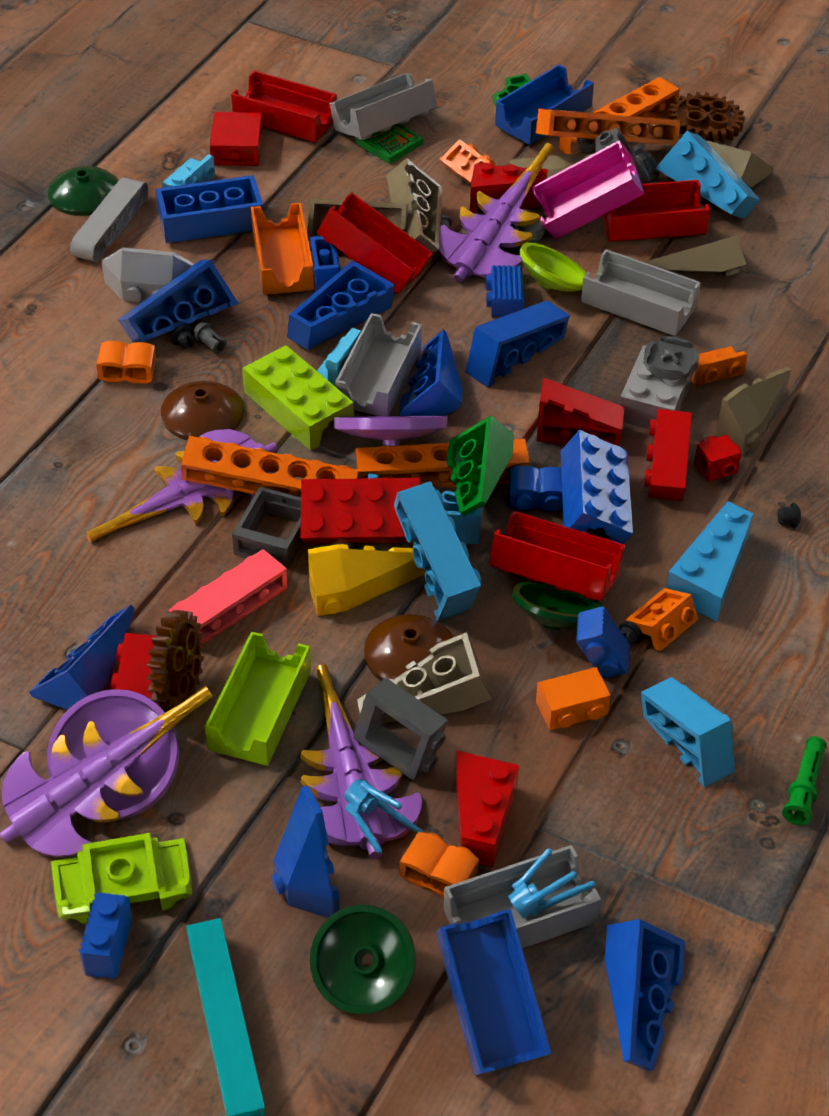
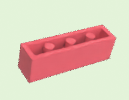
(235, 594)

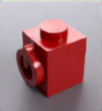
(717, 457)

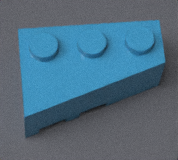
(693, 727)

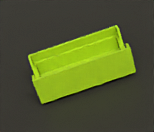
(295, 395)
(257, 701)

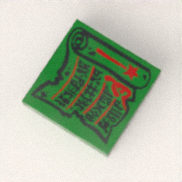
(391, 144)

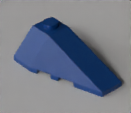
(436, 384)
(87, 666)
(303, 862)
(642, 973)

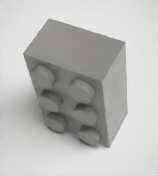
(647, 393)

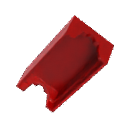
(286, 105)
(662, 211)
(374, 242)
(352, 510)
(557, 556)

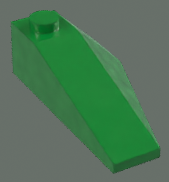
(478, 462)

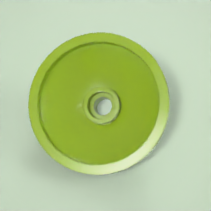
(552, 268)

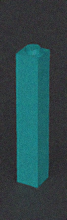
(224, 1020)

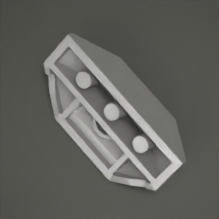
(141, 272)

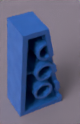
(514, 340)

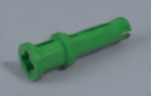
(803, 790)

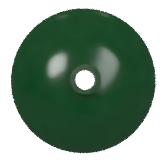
(80, 189)
(551, 606)
(339, 953)

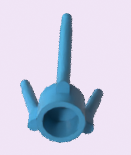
(365, 798)
(530, 900)

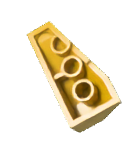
(349, 577)

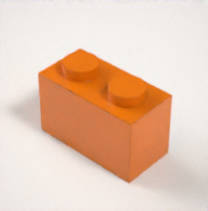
(573, 698)

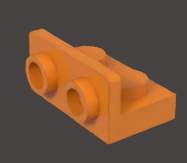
(461, 160)
(719, 365)
(665, 616)

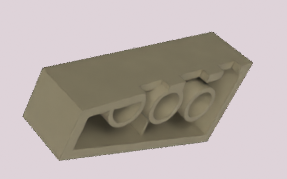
(424, 200)

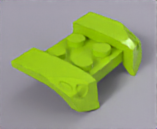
(122, 866)

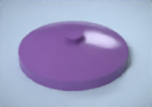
(391, 428)
(115, 716)

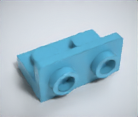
(192, 172)
(336, 359)

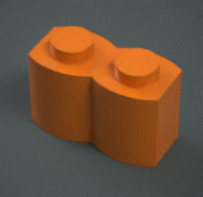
(126, 362)
(435, 864)

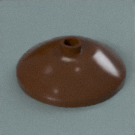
(201, 409)
(401, 641)

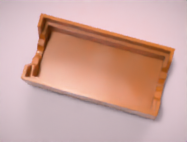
(283, 252)

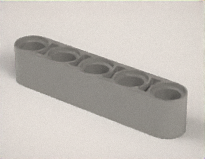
(109, 219)

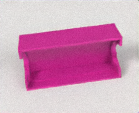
(588, 189)

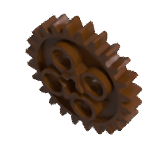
(707, 116)
(175, 659)

